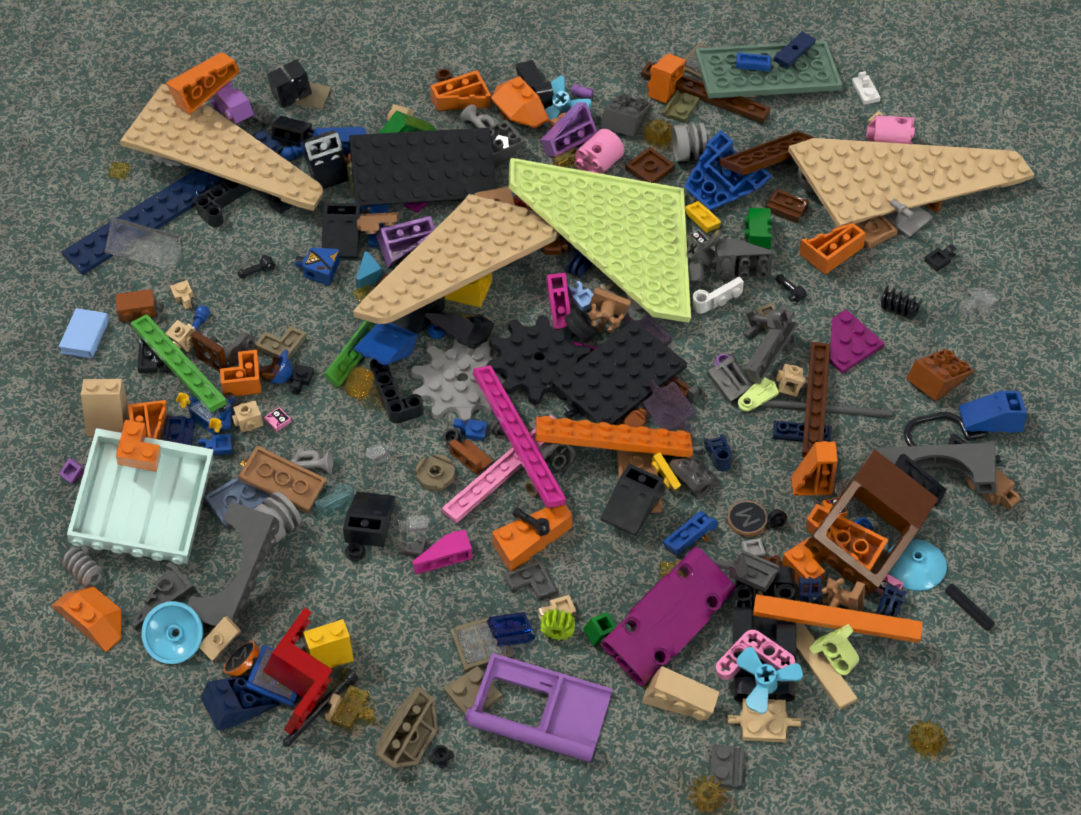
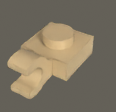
(182, 292)
(560, 603)

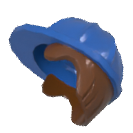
(279, 370)

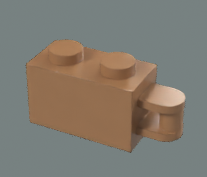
(1004, 489)

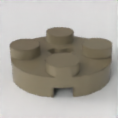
(439, 481)

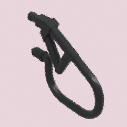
(954, 439)

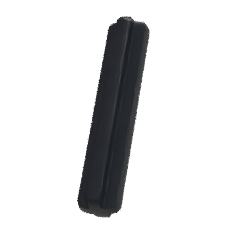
(970, 607)

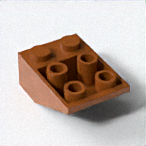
(939, 373)

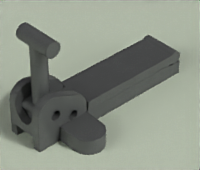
(778, 338)

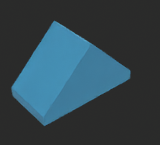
(369, 271)

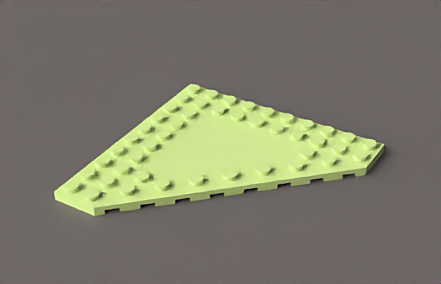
(620, 225)

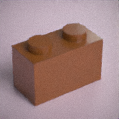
(135, 305)

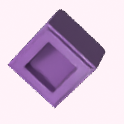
(72, 471)

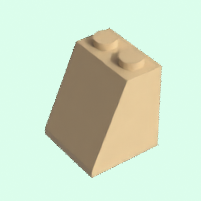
(104, 405)

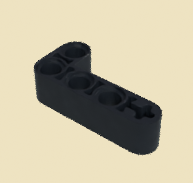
(530, 74)
(211, 202)
(397, 408)

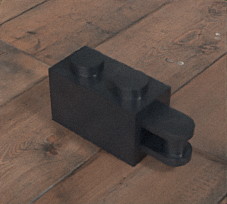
(291, 130)

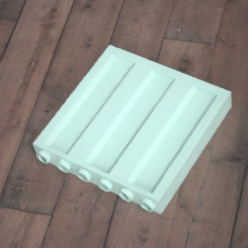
(141, 508)

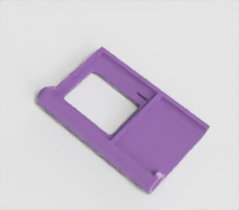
(570, 716)

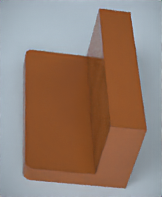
(470, 455)

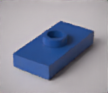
(753, 61)

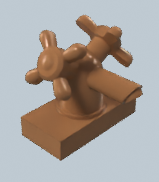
(609, 305)
(853, 600)

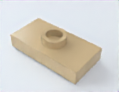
(219, 638)

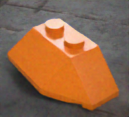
(520, 103)
(92, 615)

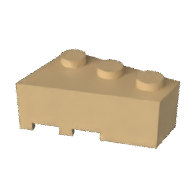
(680, 694)

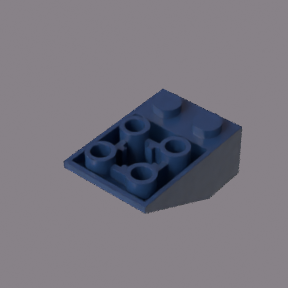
(232, 703)

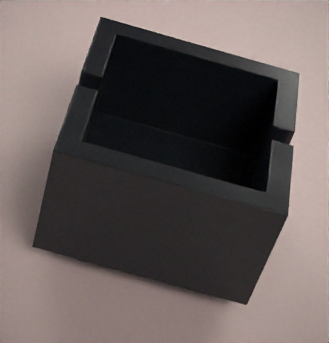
(286, 90)

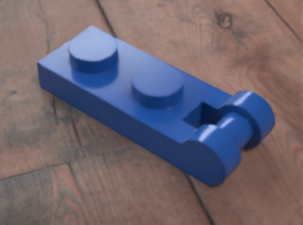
(689, 533)

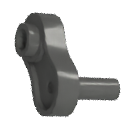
(243, 343)

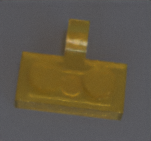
(353, 707)

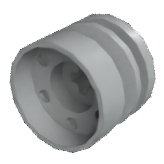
(689, 142)
(284, 510)

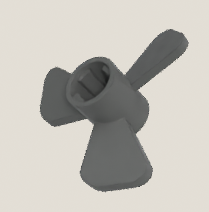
(700, 255)

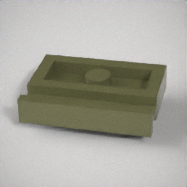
(680, 106)

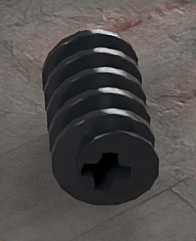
(900, 303)

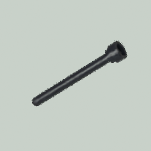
(347, 678)

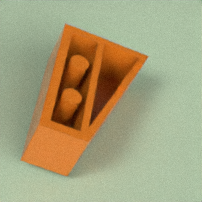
(460, 92)
(833, 248)
(152, 414)
(816, 471)

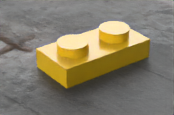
(702, 216)
(660, 465)

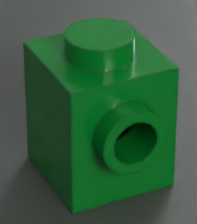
(599, 628)

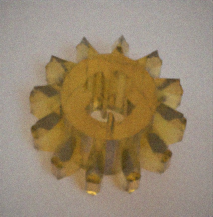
(658, 132)
(359, 382)
(933, 743)
(713, 799)

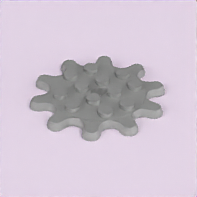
(441, 381)

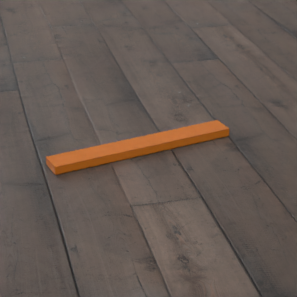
(837, 617)

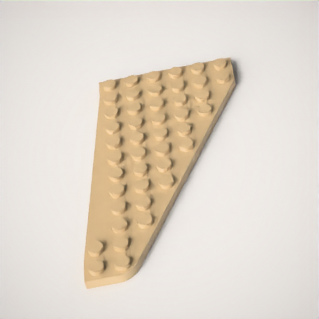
(218, 147)
(864, 176)
(463, 248)

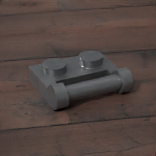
(725, 380)

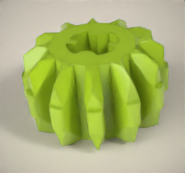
(557, 624)

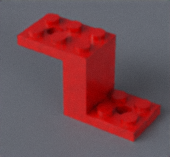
(298, 671)

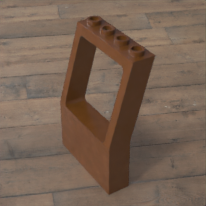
(892, 497)

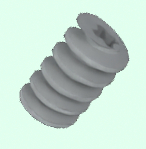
(82, 567)

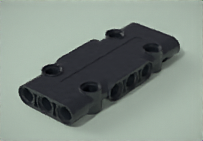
(778, 631)

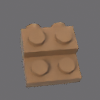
(372, 222)

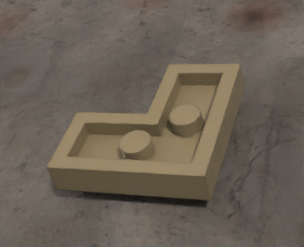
(274, 346)

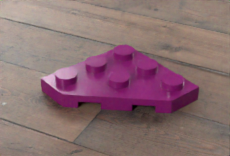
(851, 342)

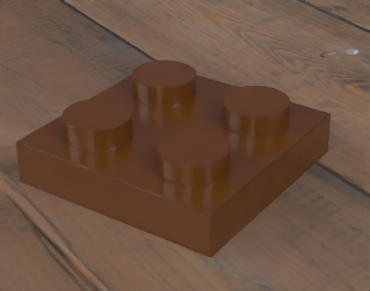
(650, 166)

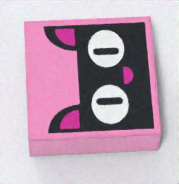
(277, 419)
(893, 582)

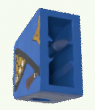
(319, 264)

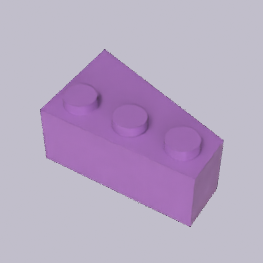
(231, 103)
(570, 130)
(401, 239)

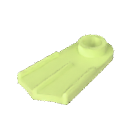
(758, 395)

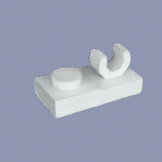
(865, 88)

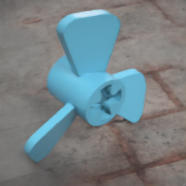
(561, 100)
(758, 698)

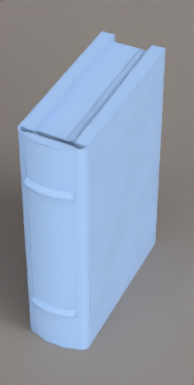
(84, 333)

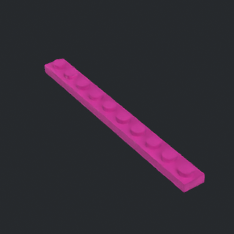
(519, 437)

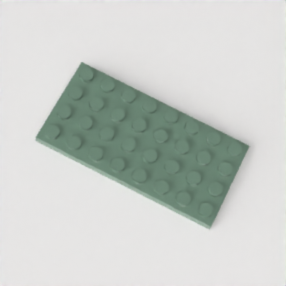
(810, 73)

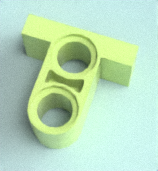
(837, 649)

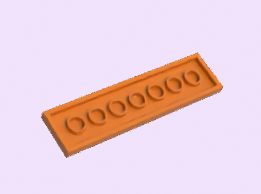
(613, 436)

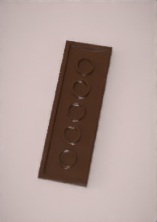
(763, 154)

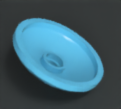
(923, 572)
(159, 629)

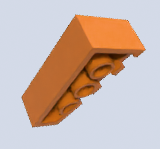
(202, 82)
(853, 538)
(519, 541)

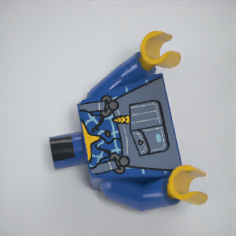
(212, 422)

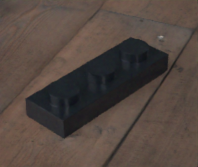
(921, 476)

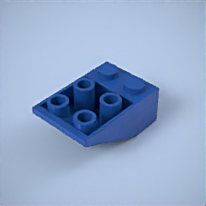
(387, 343)
(995, 413)

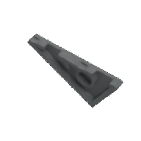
(168, 588)

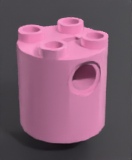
(891, 129)
(599, 152)

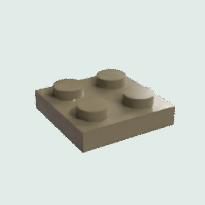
(466, 688)

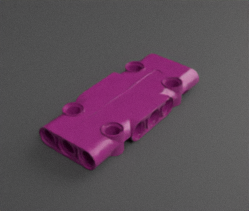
(668, 616)

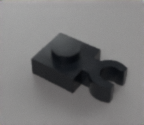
(276, 203)

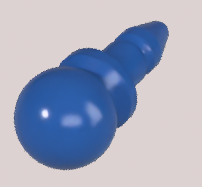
(290, 153)
(202, 313)

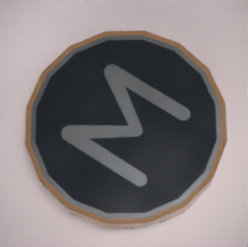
(747, 518)

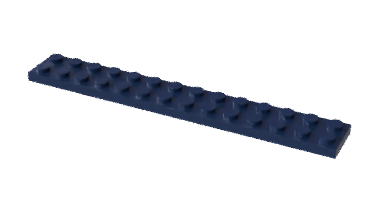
(152, 212)

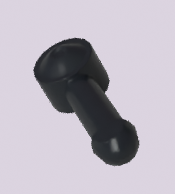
(266, 264)
(797, 293)
(541, 525)

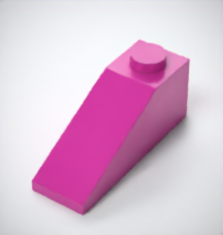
(558, 299)
(447, 551)

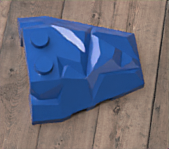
(717, 185)

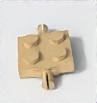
(767, 726)

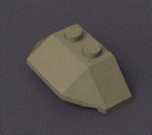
(409, 731)

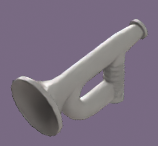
(469, 114)
(317, 462)

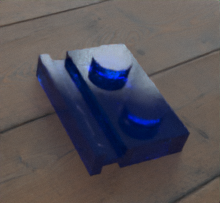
(179, 429)
(510, 629)

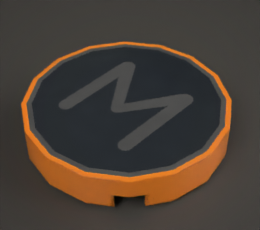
(241, 659)

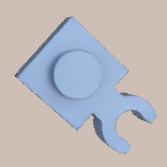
(581, 297)

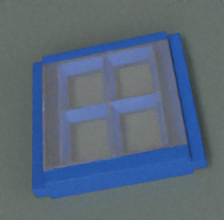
(265, 684)

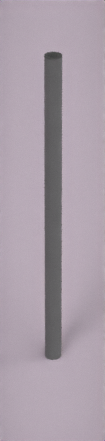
(829, 408)

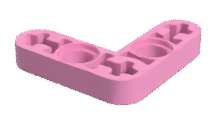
(742, 644)

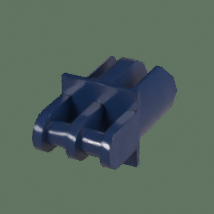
(578, 264)
(810, 592)
(891, 600)

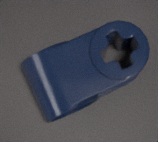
(719, 452)

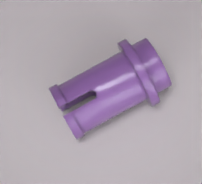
(582, 91)

